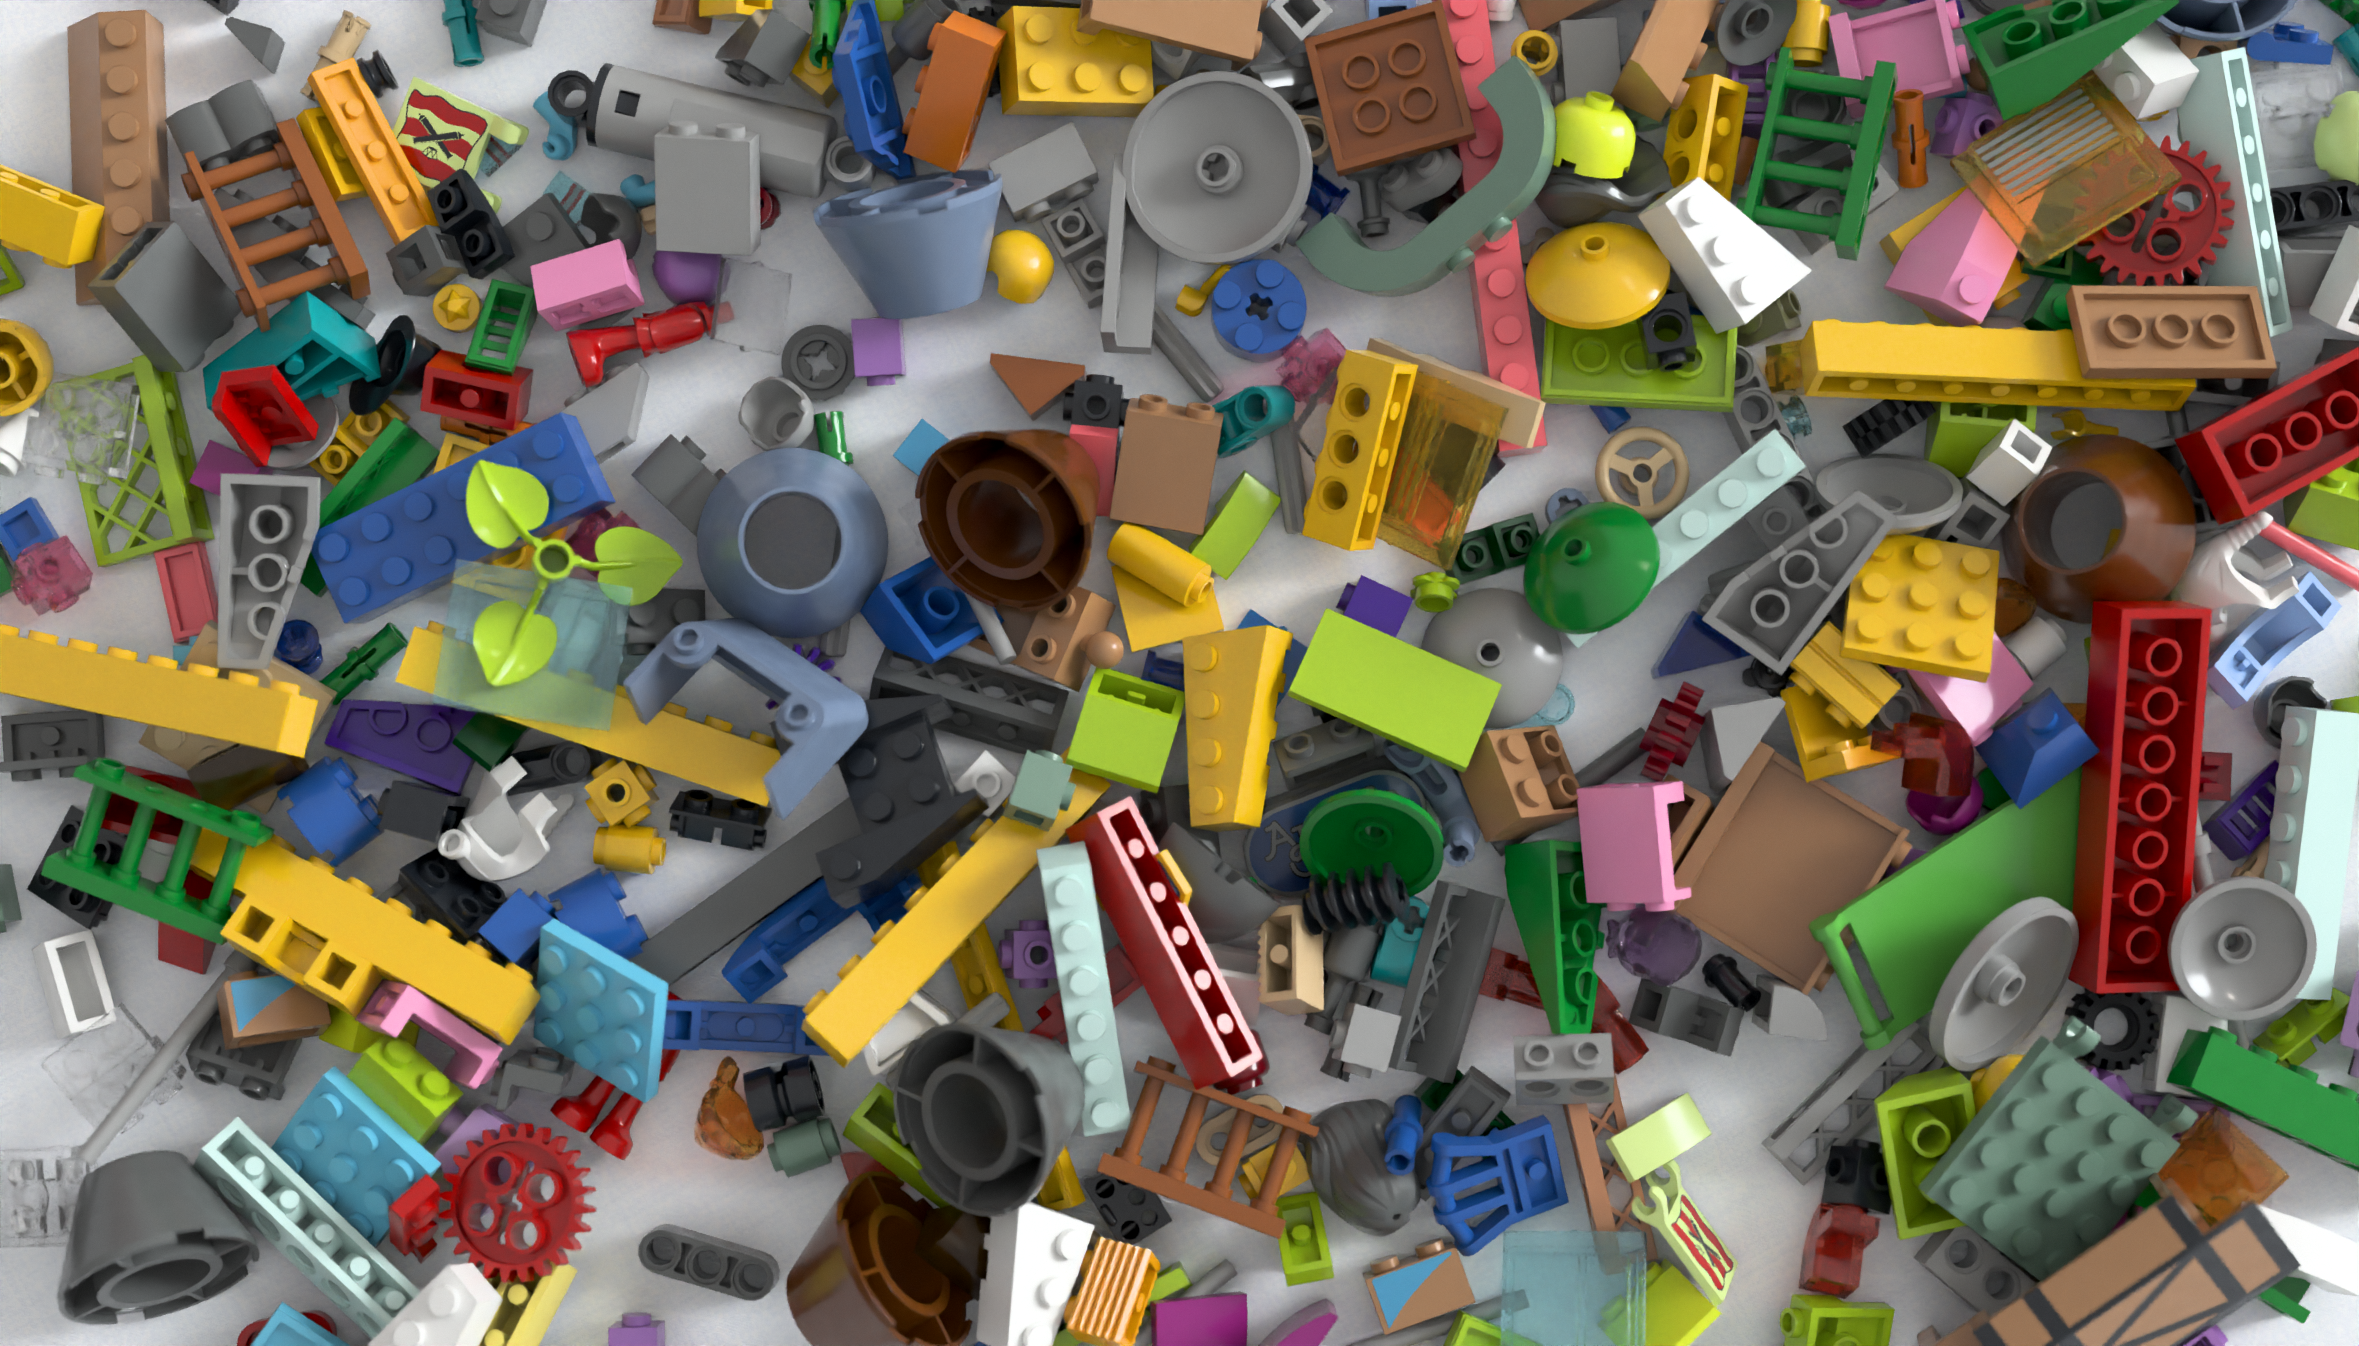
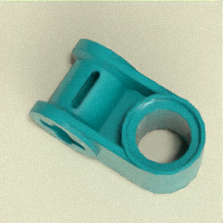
(1245, 419)
(1398, 948)

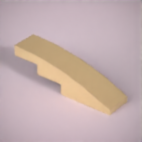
(1524, 410)

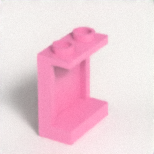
(1912, 37)
(1976, 703)
(1629, 844)
(397, 1003)

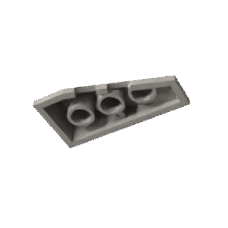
(262, 555)
(1793, 587)

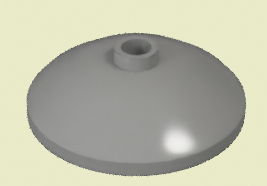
(1904, 485)
(1528, 648)
(2264, 965)

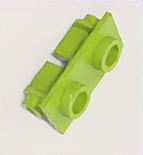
(2293, 1032)

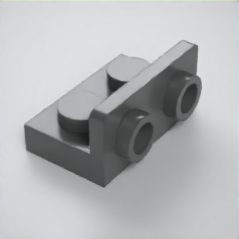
(659, 616)
(253, 1069)

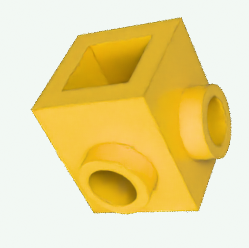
(638, 793)

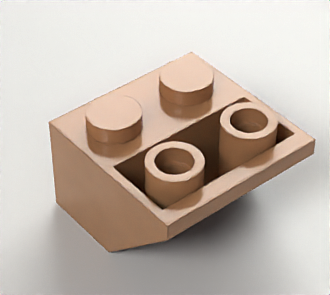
(1520, 782)

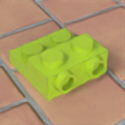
(1831, 1322)

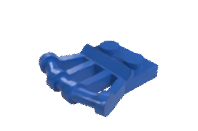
(1526, 1173)

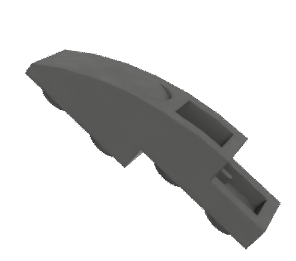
(288, 264)

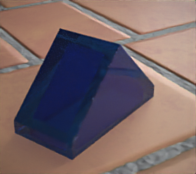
(1695, 647)

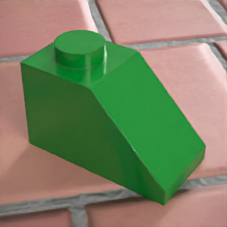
(2049, 306)

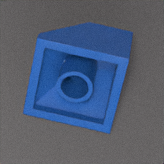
(922, 613)
(2036, 748)

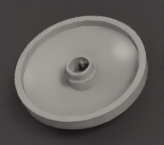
(1217, 168)
(2003, 983)

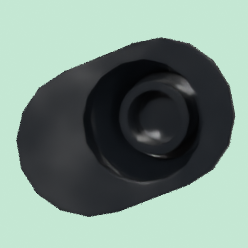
(402, 367)

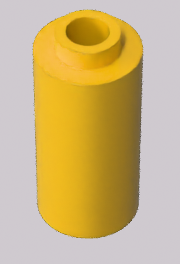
(1160, 563)

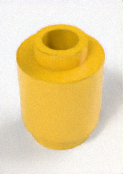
(1809, 33)
(629, 849)

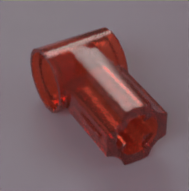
(1510, 979)
(1607, 1018)

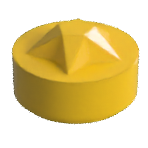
(457, 308)

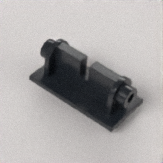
(698, 813)

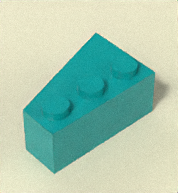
(308, 346)

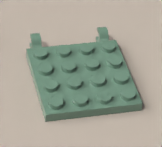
(2054, 1156)

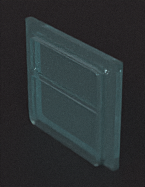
(577, 680)
(1573, 1288)

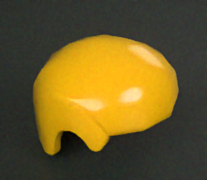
(1021, 265)

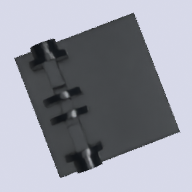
(453, 892)
(74, 903)

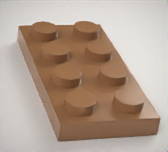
(2170, 332)

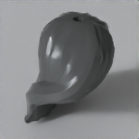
(1579, 199)
(1351, 1169)

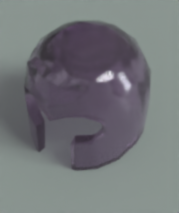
(1655, 944)

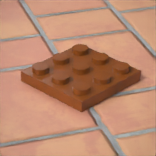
(1389, 88)

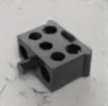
(1119, 1213)

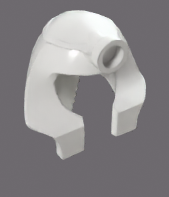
(2214, 578)
(495, 840)

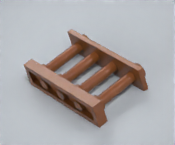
(306, 191)
(1216, 1194)

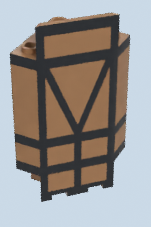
(2143, 1284)

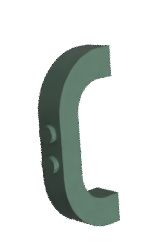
(1472, 220)

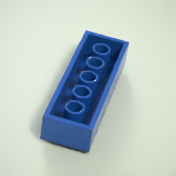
(416, 534)

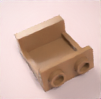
(1166, 464)

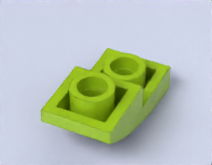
(1236, 525)

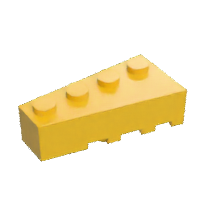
(1230, 716)

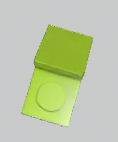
(1303, 1240)

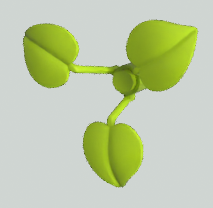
(507, 505)

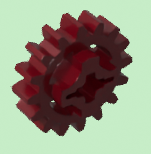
(1672, 732)

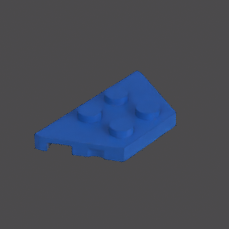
(869, 93)

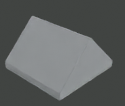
(1732, 735)

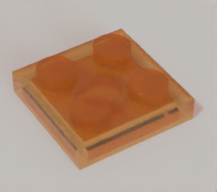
(2221, 1167)

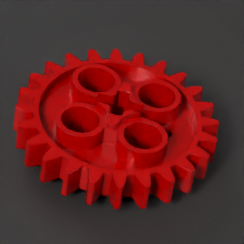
(2192, 230)
(554, 1219)

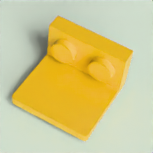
(1822, 743)

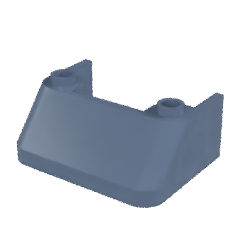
(815, 709)

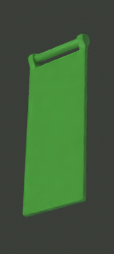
(1934, 907)

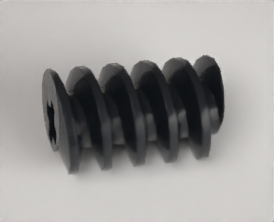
(1355, 901)

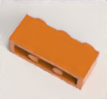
(953, 90)

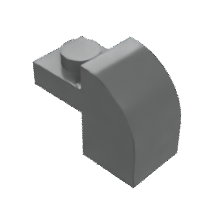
(1687, 1017)

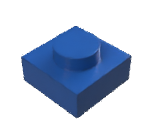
(25, 526)

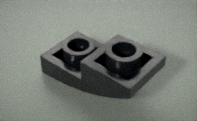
(468, 216)

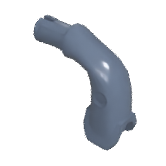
(1447, 797)

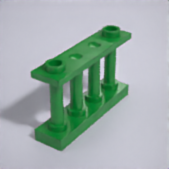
(1853, 182)
(123, 881)

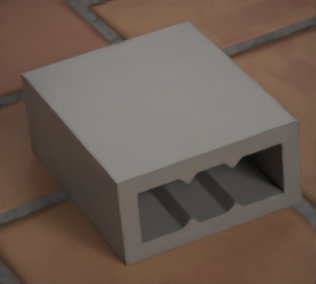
(707, 189)

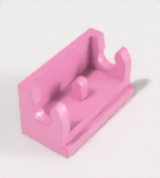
(586, 285)

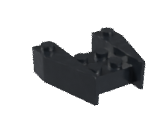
(898, 797)

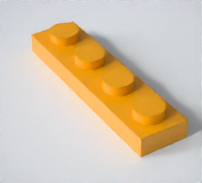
(372, 149)

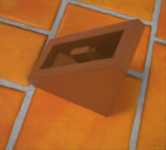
(1036, 382)

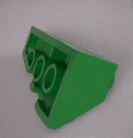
(2044, 50)
(1556, 928)

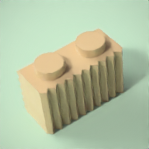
(1290, 963)

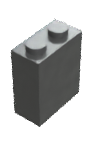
(166, 297)

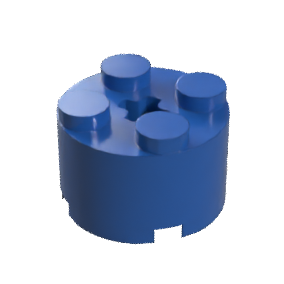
(1267, 285)
(332, 809)
(595, 911)

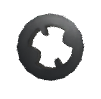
(377, 74)

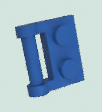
(2289, 44)

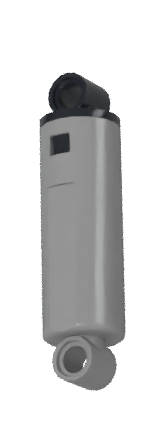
(632, 106)

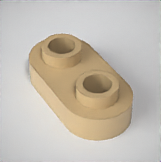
(1223, 1121)

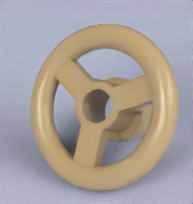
(1670, 451)

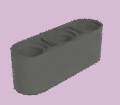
(686, 1266)

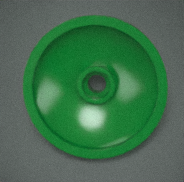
(1603, 580)
(1372, 829)

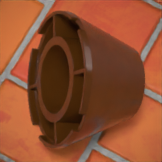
(990, 535)
(2153, 539)
(864, 1280)

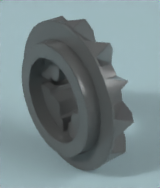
(811, 342)

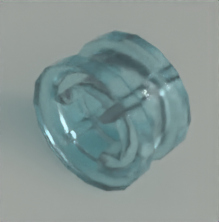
(1796, 416)
(1561, 715)

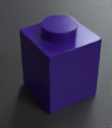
(1375, 605)

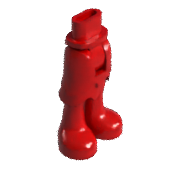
(653, 333)
(614, 1130)

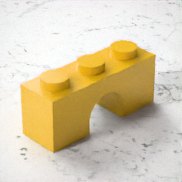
(300, 957)

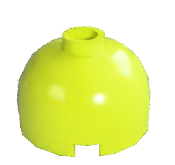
(1594, 136)

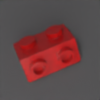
(261, 411)

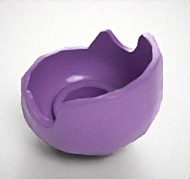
(687, 275)

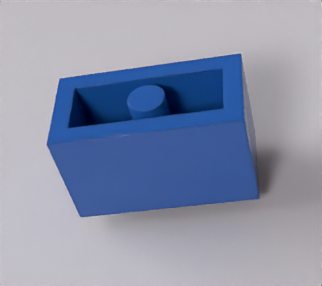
(517, 927)

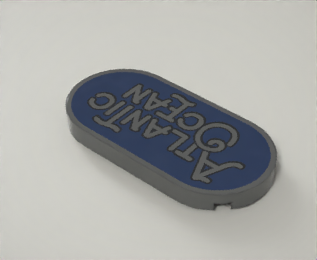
(1274, 848)

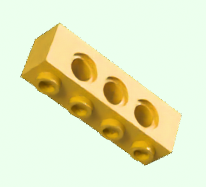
(1706, 133)
(1378, 435)

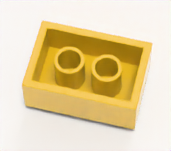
(1066, 72)

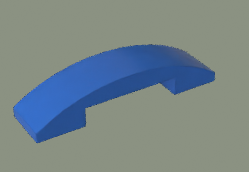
(787, 932)
(737, 1027)

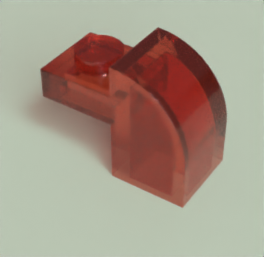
(1934, 754)
(1835, 1249)

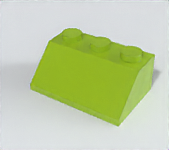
(1916, 1128)

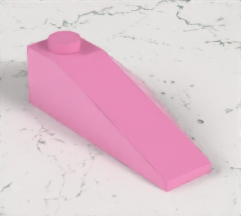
(1955, 263)

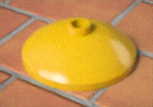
(1597, 275)

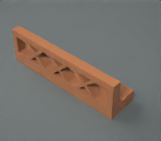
(1591, 1173)

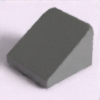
(259, 40)

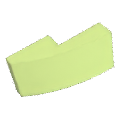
(1658, 1137)

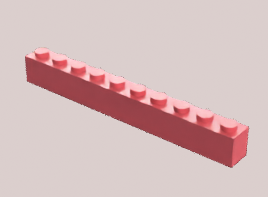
(1497, 269)

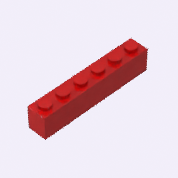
(1165, 946)

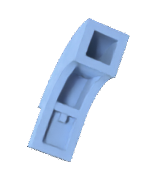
(2266, 639)

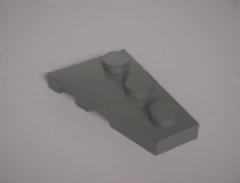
(543, 234)

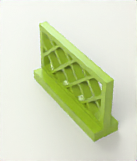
(174, 461)

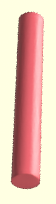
(2311, 554)

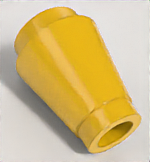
(1538, 46)

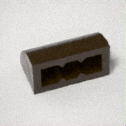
(243, 774)
(954, 1246)

